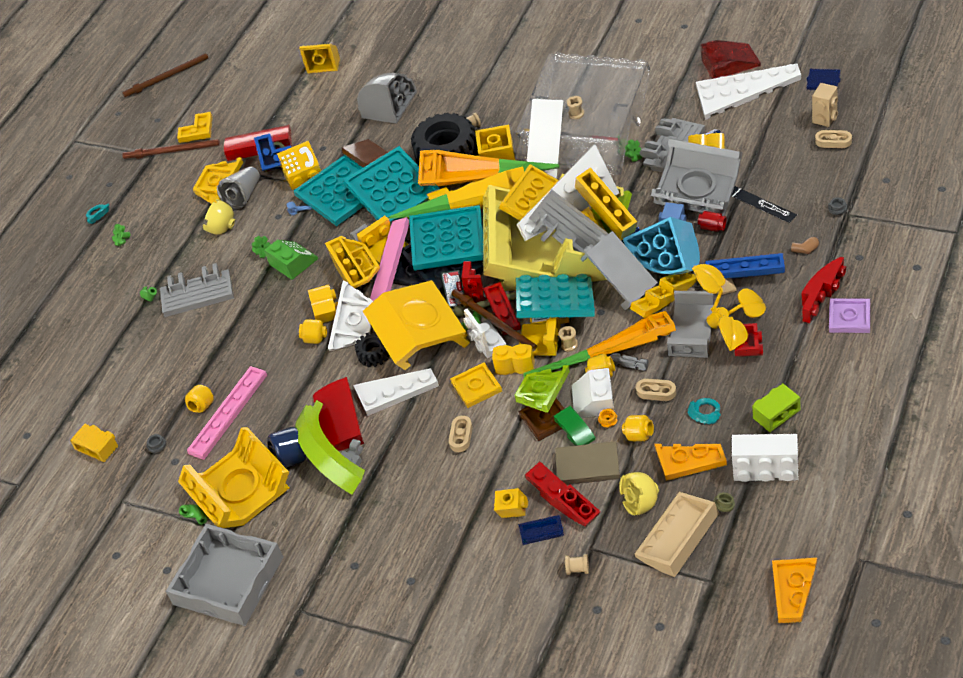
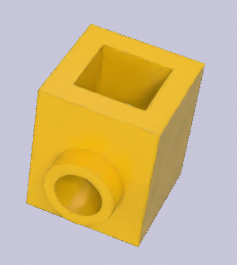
(510, 503)

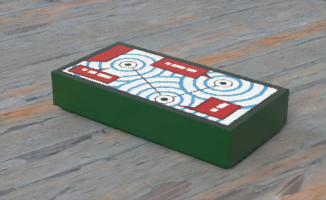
(451, 281)

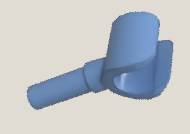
(293, 209)

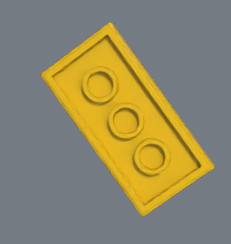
(527, 192)

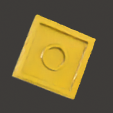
(476, 385)

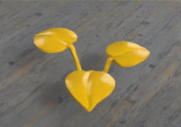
(732, 330)

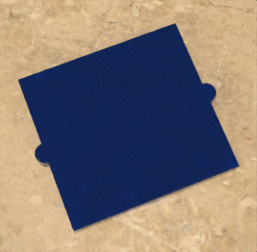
(825, 76)

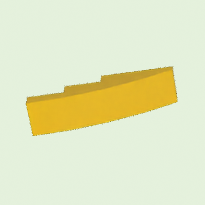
(663, 294)

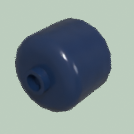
(285, 447)

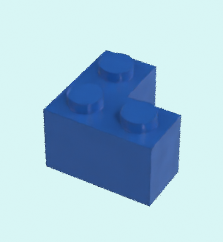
(268, 153)

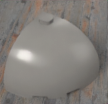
(386, 97)

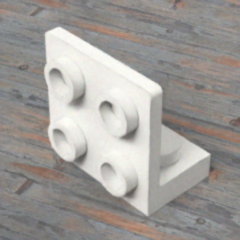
(483, 334)

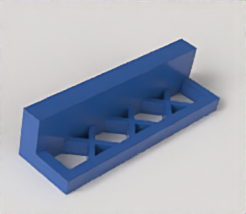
(750, 265)

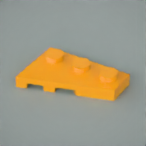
(687, 460)
(792, 587)

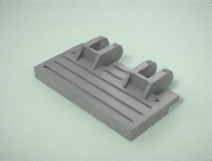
(676, 129)
(567, 221)
(197, 292)

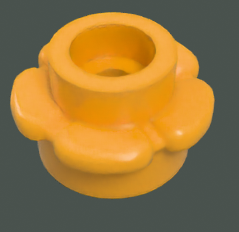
(607, 414)

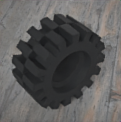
(373, 357)

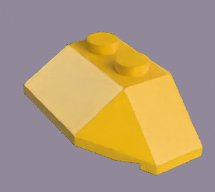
(352, 260)

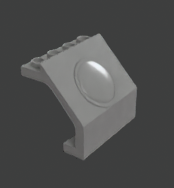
(698, 177)

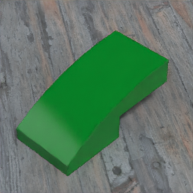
(574, 426)

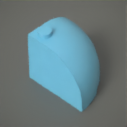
(666, 247)

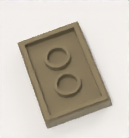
(587, 462)

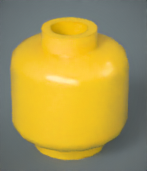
(312, 331)
(600, 362)
(199, 398)
(637, 428)

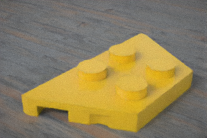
(211, 176)

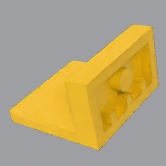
(376, 237)
(544, 336)

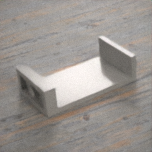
(620, 268)
(691, 326)

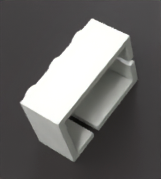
(765, 457)

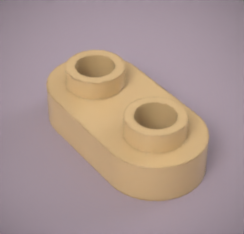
(833, 139)
(656, 389)
(460, 438)

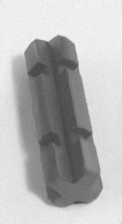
(630, 361)

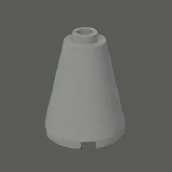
(238, 187)

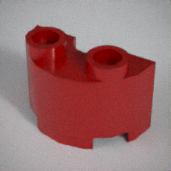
(751, 346)

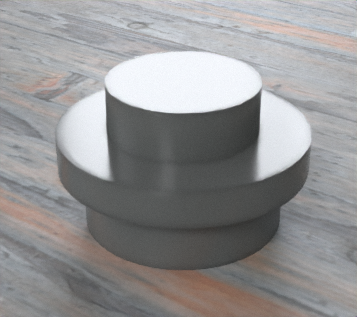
(837, 206)
(156, 443)

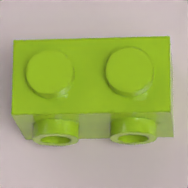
(776, 407)

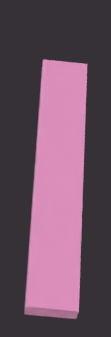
(390, 257)
(227, 413)

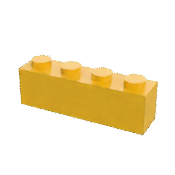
(605, 204)

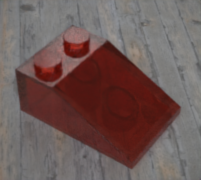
(727, 58)

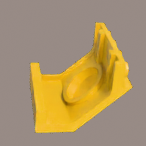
(413, 320)
(238, 483)

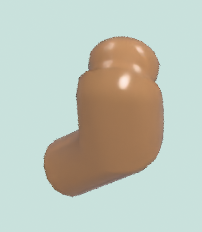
(806, 247)

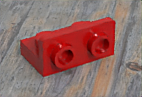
(472, 283)

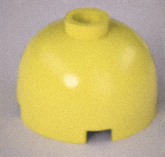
(219, 218)
(639, 492)

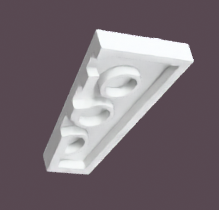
(392, 390)

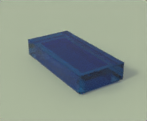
(541, 529)

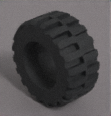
(443, 129)

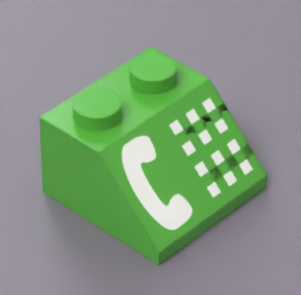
(289, 257)

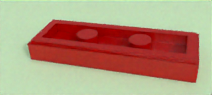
(501, 306)

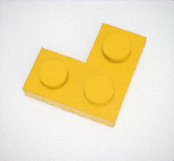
(200, 129)

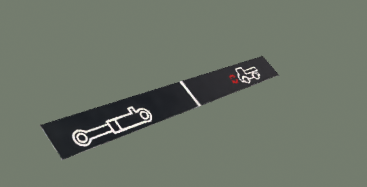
(763, 204)

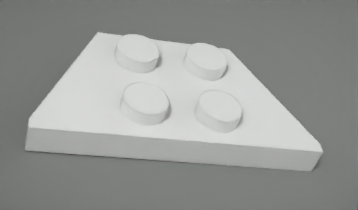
(349, 318)

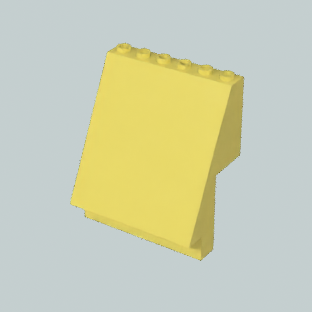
(509, 256)

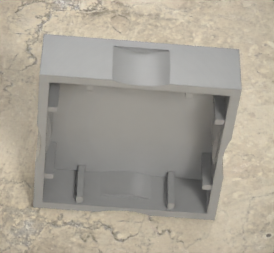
(225, 574)

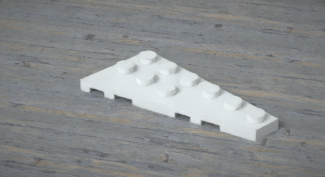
(738, 89)
(566, 189)

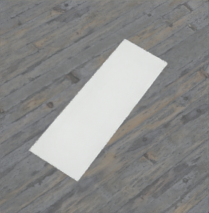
(545, 132)

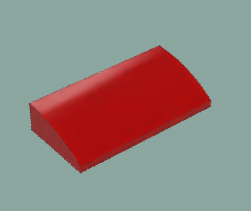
(244, 144)
(338, 414)

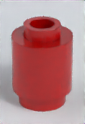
(712, 221)

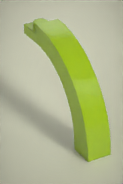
(322, 452)

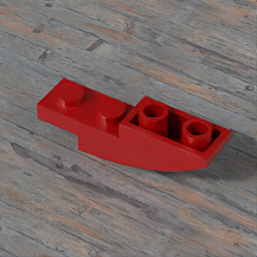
(821, 285)
(561, 496)

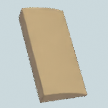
(677, 533)

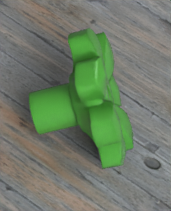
(633, 150)
(119, 235)
(260, 245)

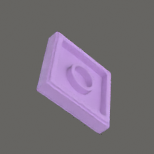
(849, 316)

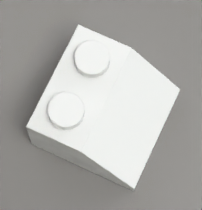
(593, 393)

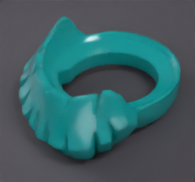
(93, 218)
(712, 418)

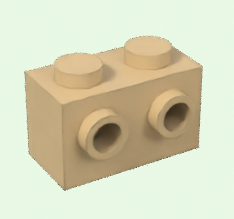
(824, 105)

